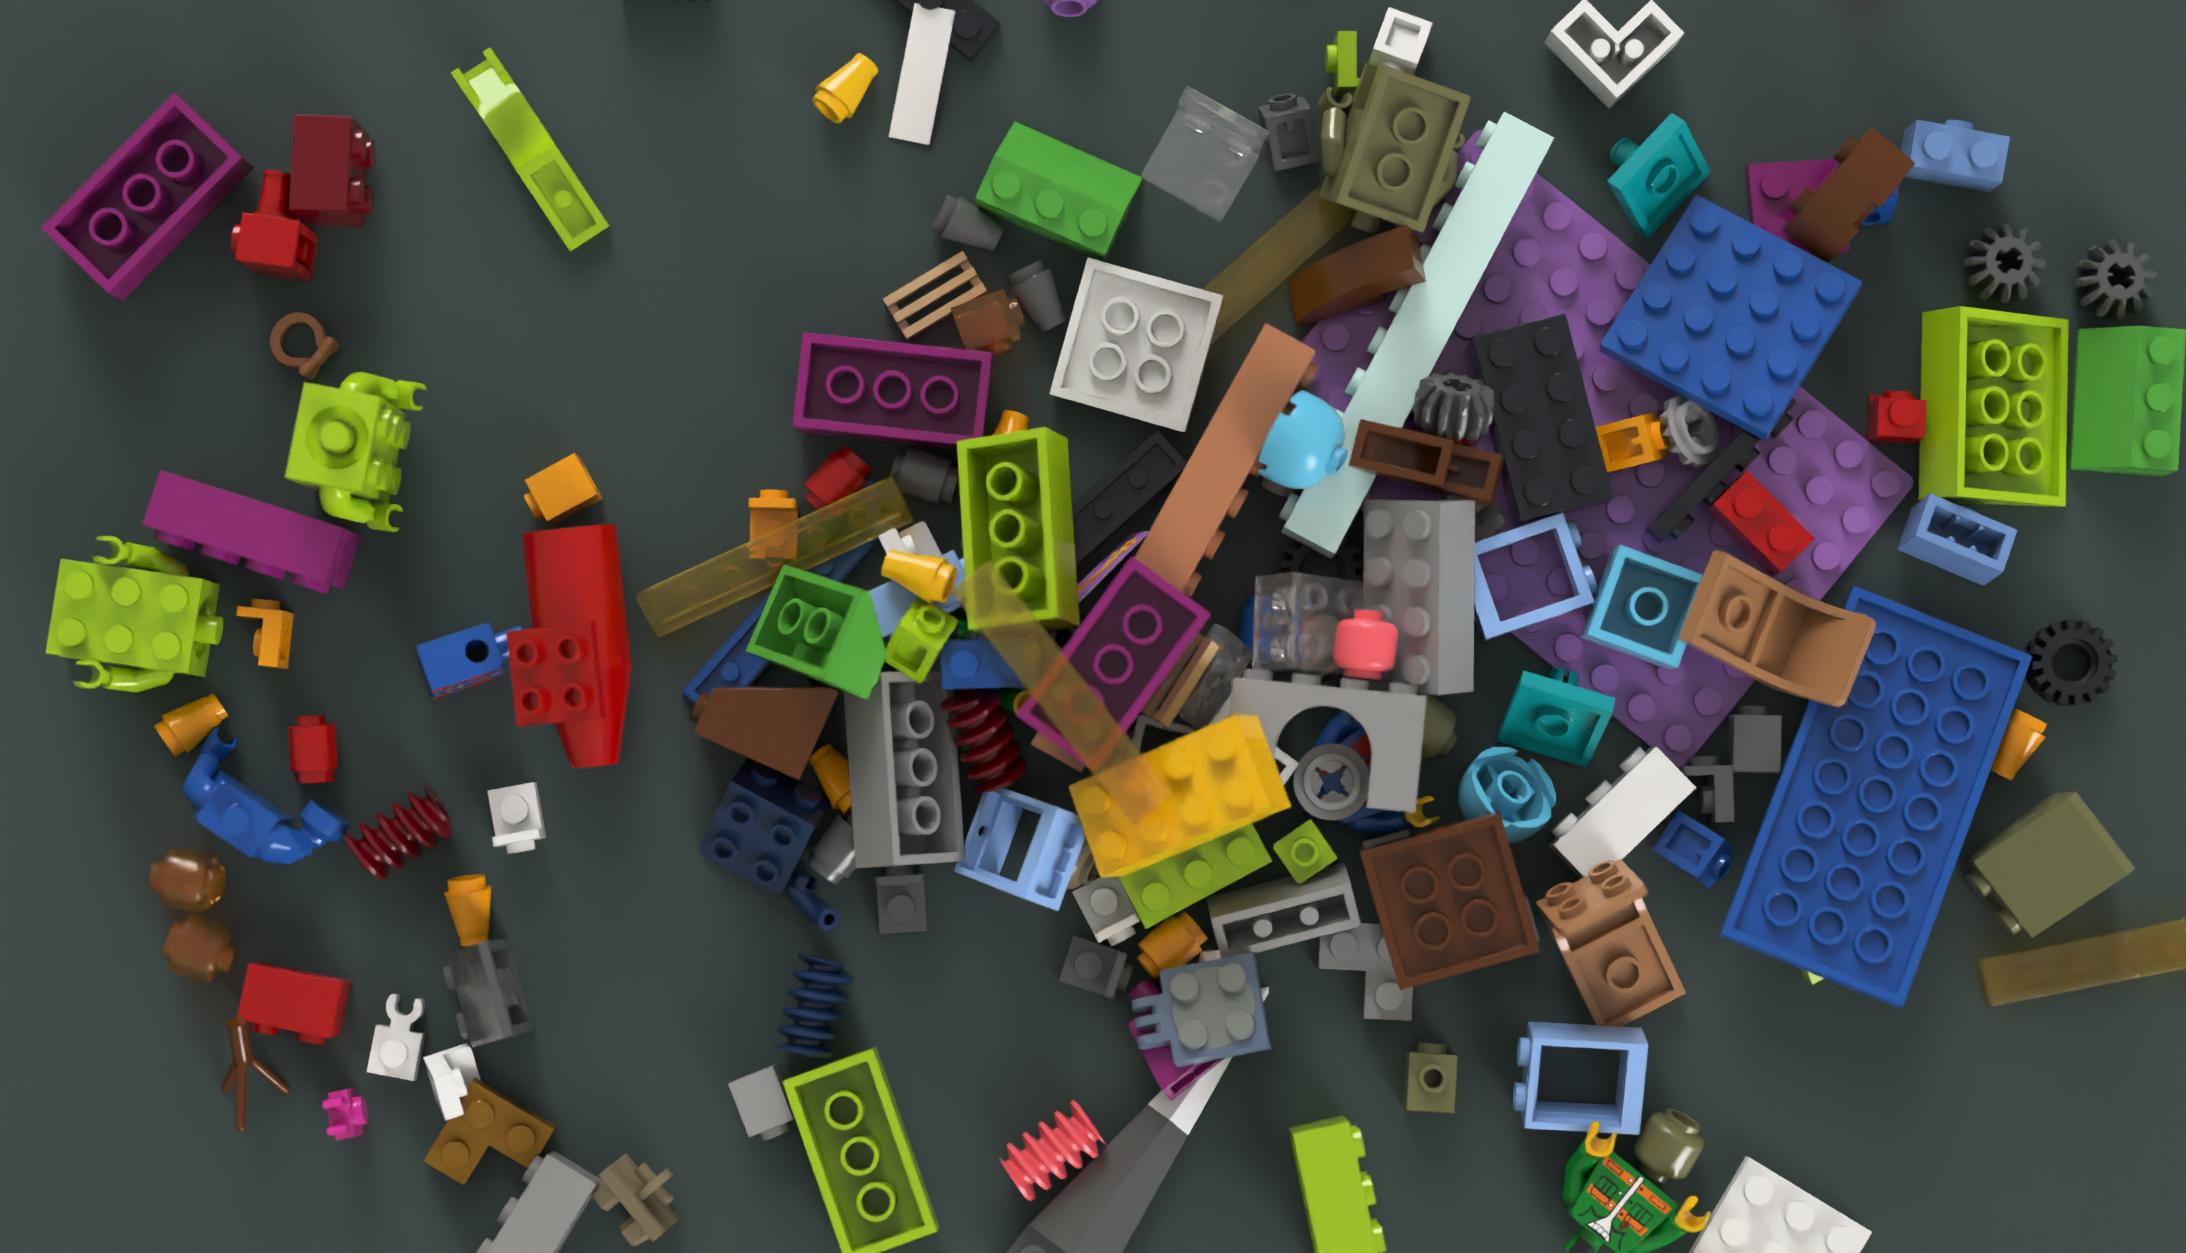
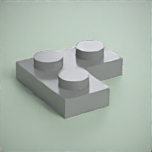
(1367, 951)

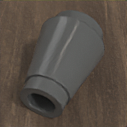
(966, 224)
(1037, 295)

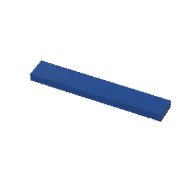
(737, 668)

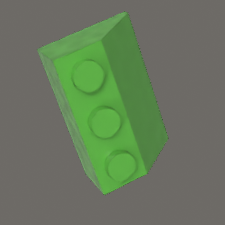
(1057, 192)
(2127, 400)
(821, 632)

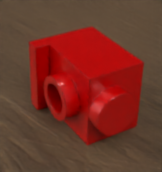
(1895, 418)

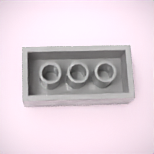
(1423, 582)
(903, 774)

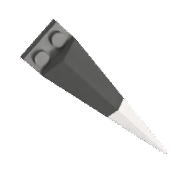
(1115, 1188)

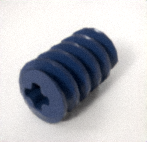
(814, 1006)

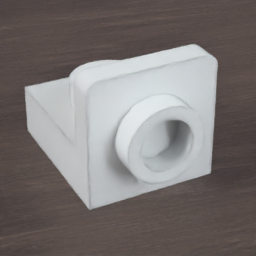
(1400, 41)
(912, 540)
(516, 817)
(1107, 909)
(450, 1077)

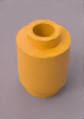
(1171, 944)

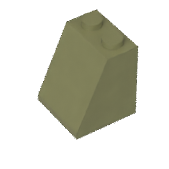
(2046, 864)

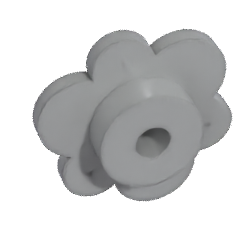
(1488, 521)

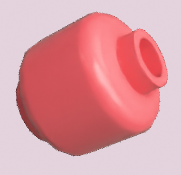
(1365, 645)

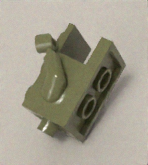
(1393, 148)

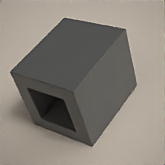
(1753, 741)

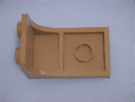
(1776, 632)
(1611, 944)

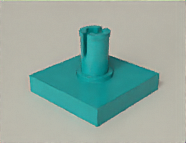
(1656, 174)
(1556, 717)

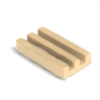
(923, 281)
(1182, 681)

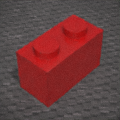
(1759, 524)
(293, 1001)

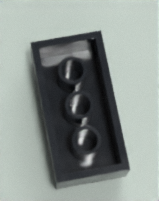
(1541, 419)

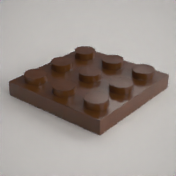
(1449, 900)

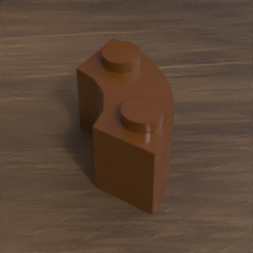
(1859, 182)

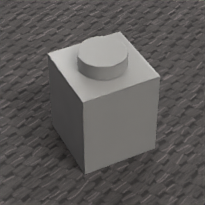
(763, 1103)

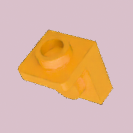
(1632, 441)
(771, 511)
(274, 638)

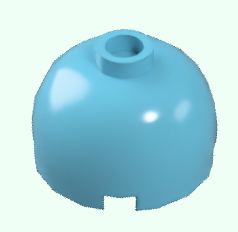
(1305, 444)
(1507, 785)

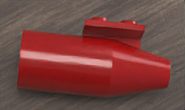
(578, 653)

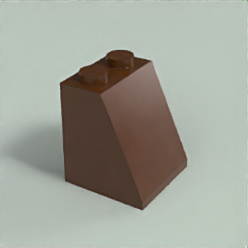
(766, 722)

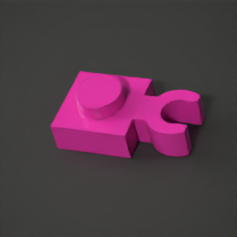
(345, 1113)

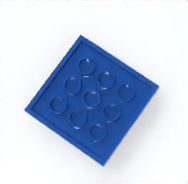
(1730, 317)

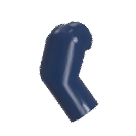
(810, 906)

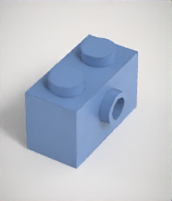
(1955, 154)
(1957, 539)

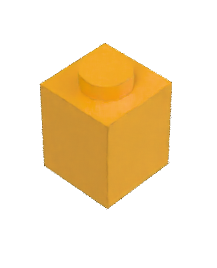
(561, 490)

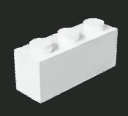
(1621, 811)

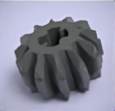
(1984, 262)
(2125, 294)
(1454, 406)

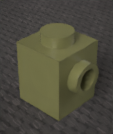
(1430, 1079)

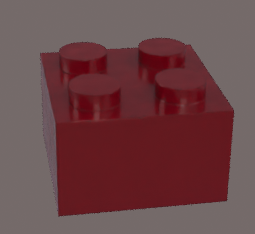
(330, 171)

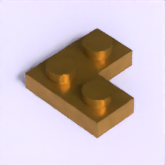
(488, 1121)

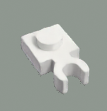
(396, 1047)

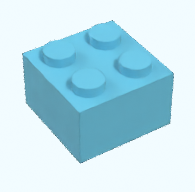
(1642, 607)

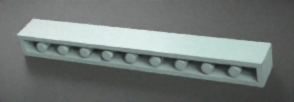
(1423, 319)

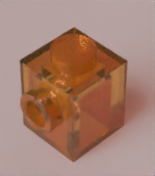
(989, 323)

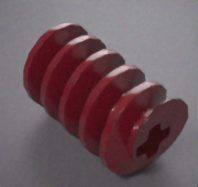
(987, 736)
(401, 833)

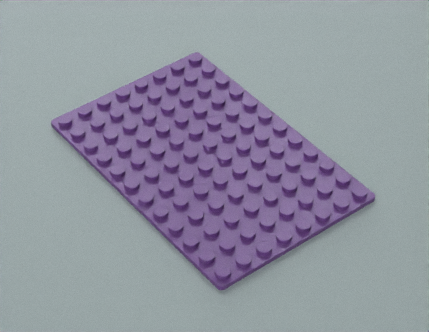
(1817, 468)

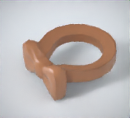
(307, 367)

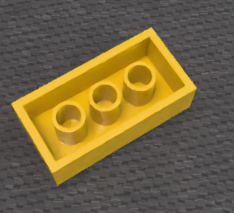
(1217, 784)

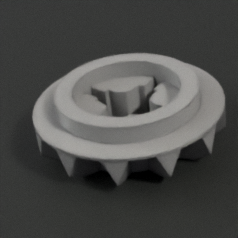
(1701, 442)
(1354, 780)

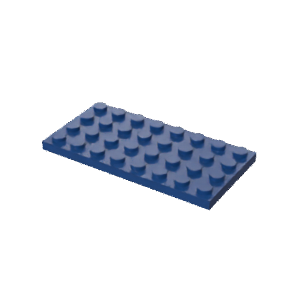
(1877, 804)

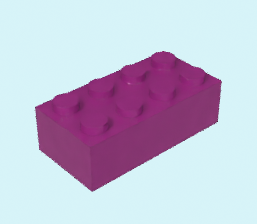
(147, 197)
(891, 391)
(242, 527)
(1126, 647)

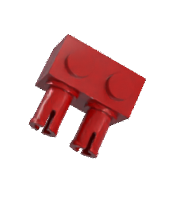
(272, 238)

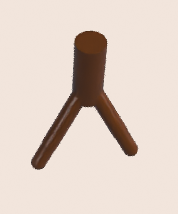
(241, 1060)

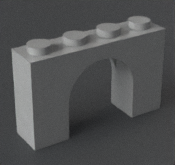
(1390, 719)

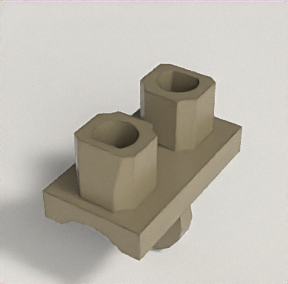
(641, 1195)

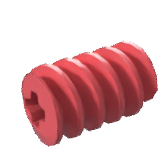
(1052, 1150)

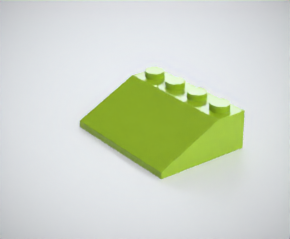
(1994, 407)

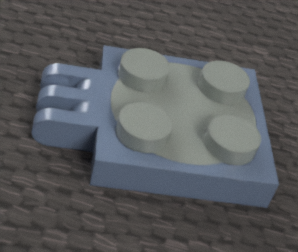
(1206, 1011)

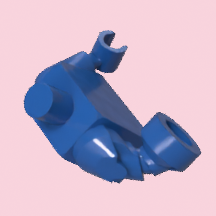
(248, 818)

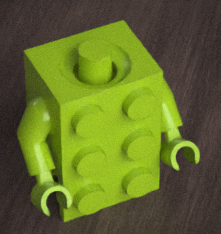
(351, 444)
(133, 618)

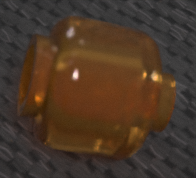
(188, 879)
(199, 949)

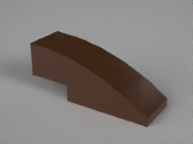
(1357, 276)
(1427, 462)

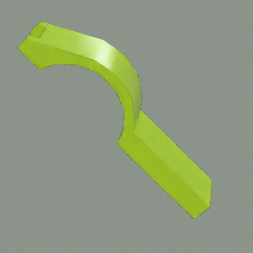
(531, 151)

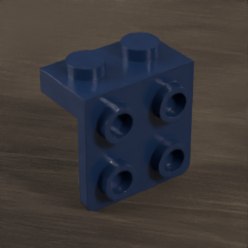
(763, 825)

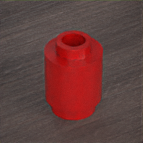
(836, 478)
(313, 749)

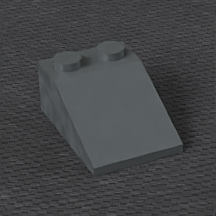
(488, 992)

